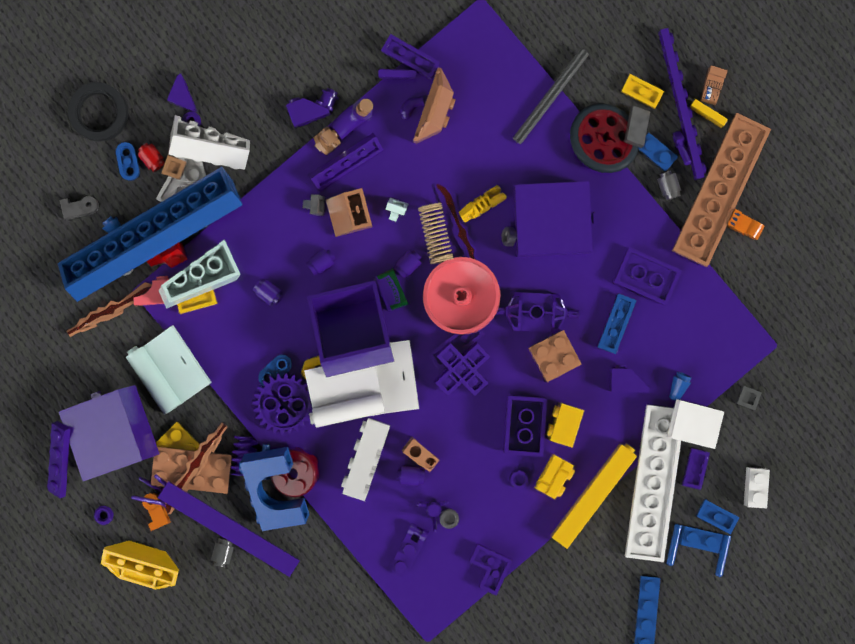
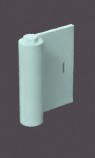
(168, 370)

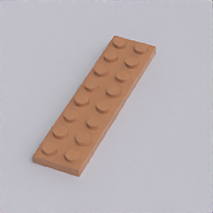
(721, 190)

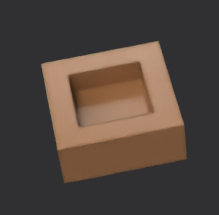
(174, 167)

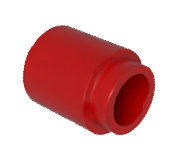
(151, 157)

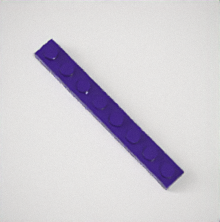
(680, 96)

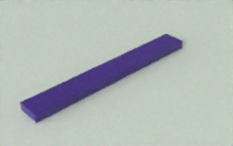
(228, 528)

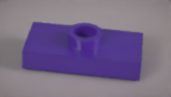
(695, 468)

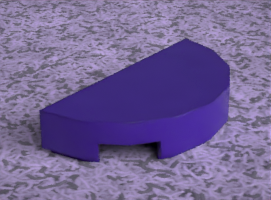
(392, 74)

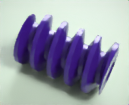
(244, 447)

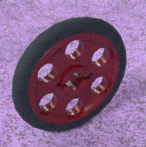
(585, 152)

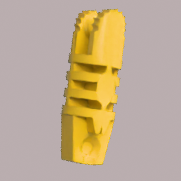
(482, 204)

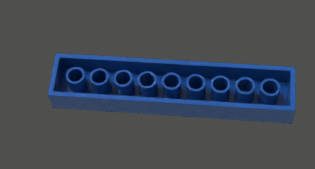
(149, 234)

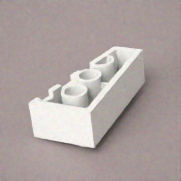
(207, 145)
(366, 459)

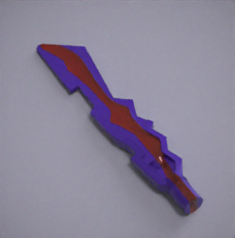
(460, 231)

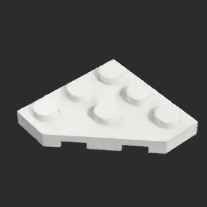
(193, 172)

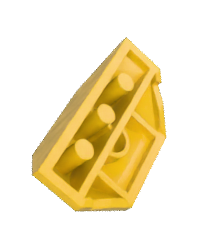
(140, 564)

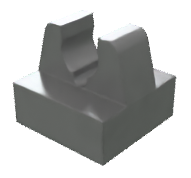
(316, 205)

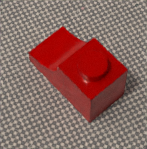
(171, 256)

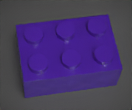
(525, 425)

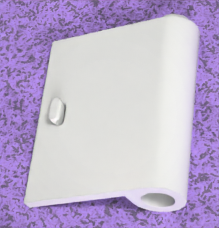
(398, 392)
(343, 395)

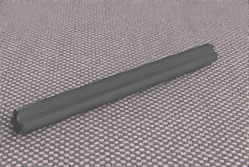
(550, 96)

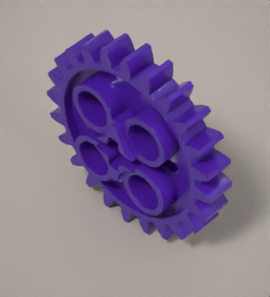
(270, 414)

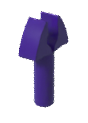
(679, 143)

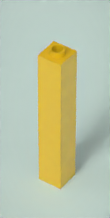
(594, 495)

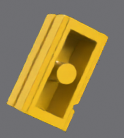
(554, 477)

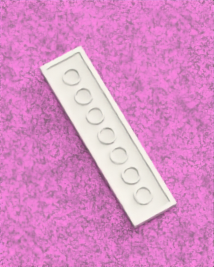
(653, 487)

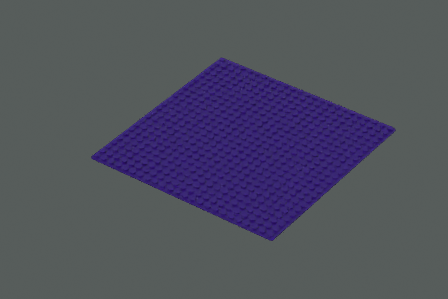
(272, 237)

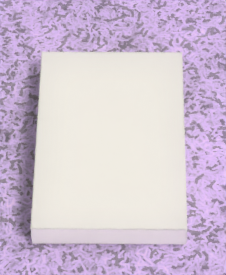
(695, 424)

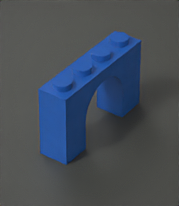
(271, 512)

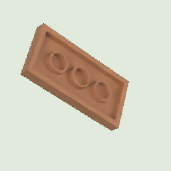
(172, 462)

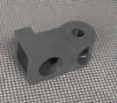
(86, 206)

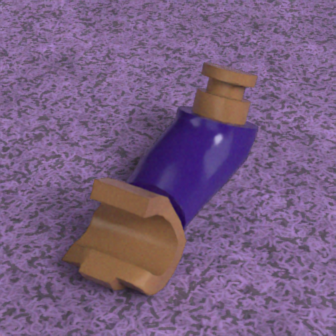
(346, 122)

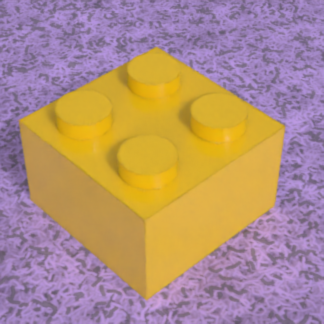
(564, 425)

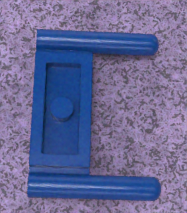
(701, 540)

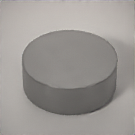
(508, 236)
(449, 518)

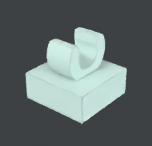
(396, 207)

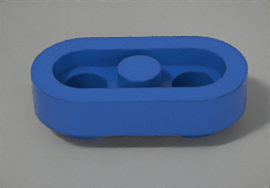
(127, 162)
(273, 368)

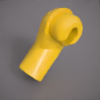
(310, 364)

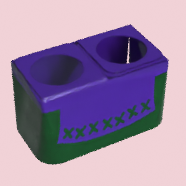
(391, 290)

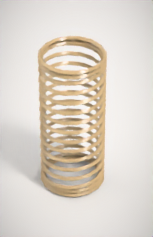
(427, 208)

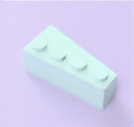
(201, 276)

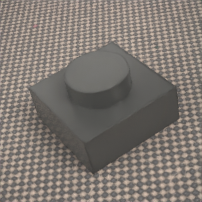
(748, 397)

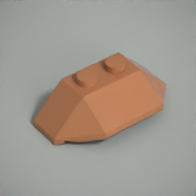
(436, 108)

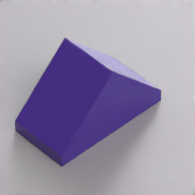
(181, 95)

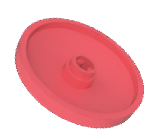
(461, 295)

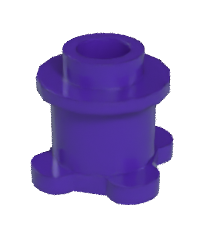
(328, 99)

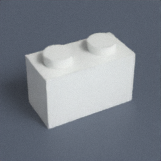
(756, 487)

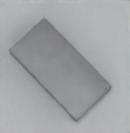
(637, 126)

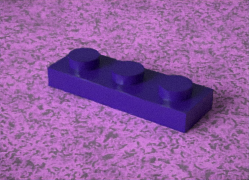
(410, 56)
(460, 342)

